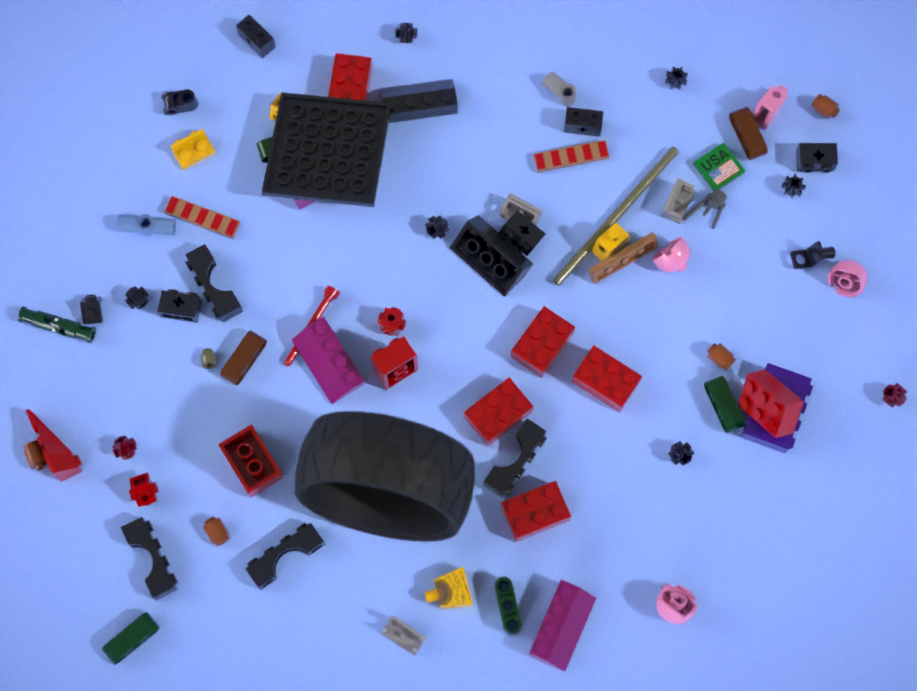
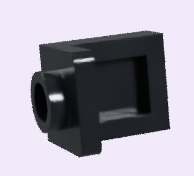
(91, 309)

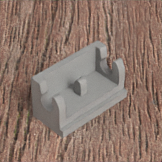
(678, 201)
(514, 203)
(403, 635)

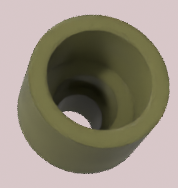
(208, 359)

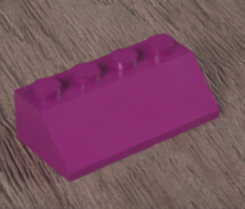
(328, 360)
(562, 625)

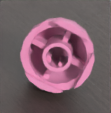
(673, 256)
(848, 278)
(676, 604)

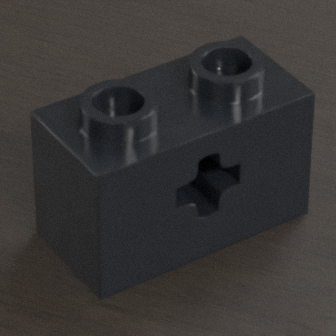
(255, 36)
(583, 121)
(816, 157)
(521, 233)
(187, 312)

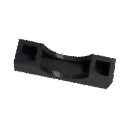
(225, 302)
(501, 479)
(264, 569)
(160, 580)

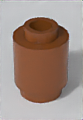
(825, 106)
(721, 356)
(34, 455)
(216, 531)

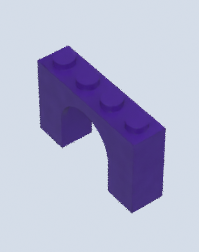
(799, 386)

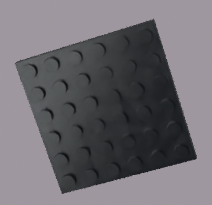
(327, 149)

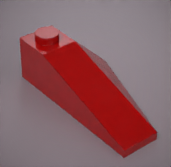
(59, 457)

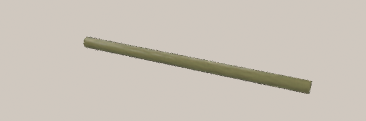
(616, 215)

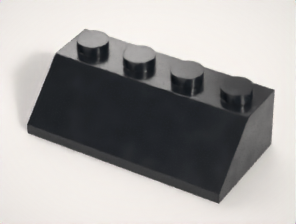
(421, 100)
(491, 255)

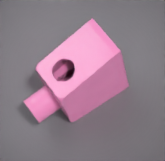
(772, 101)

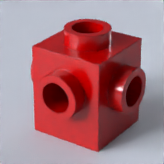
(391, 327)
(143, 490)

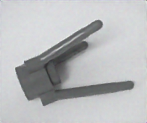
(715, 201)

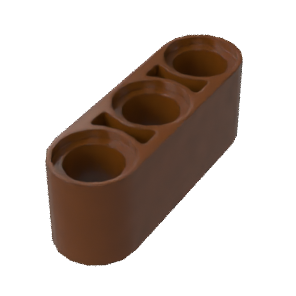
(748, 133)
(243, 357)

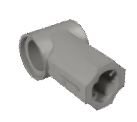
(559, 88)

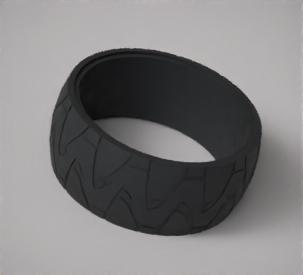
(385, 476)

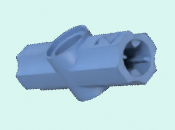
(157, 225)

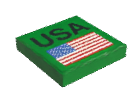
(719, 167)

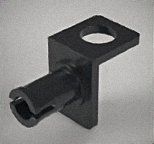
(812, 255)

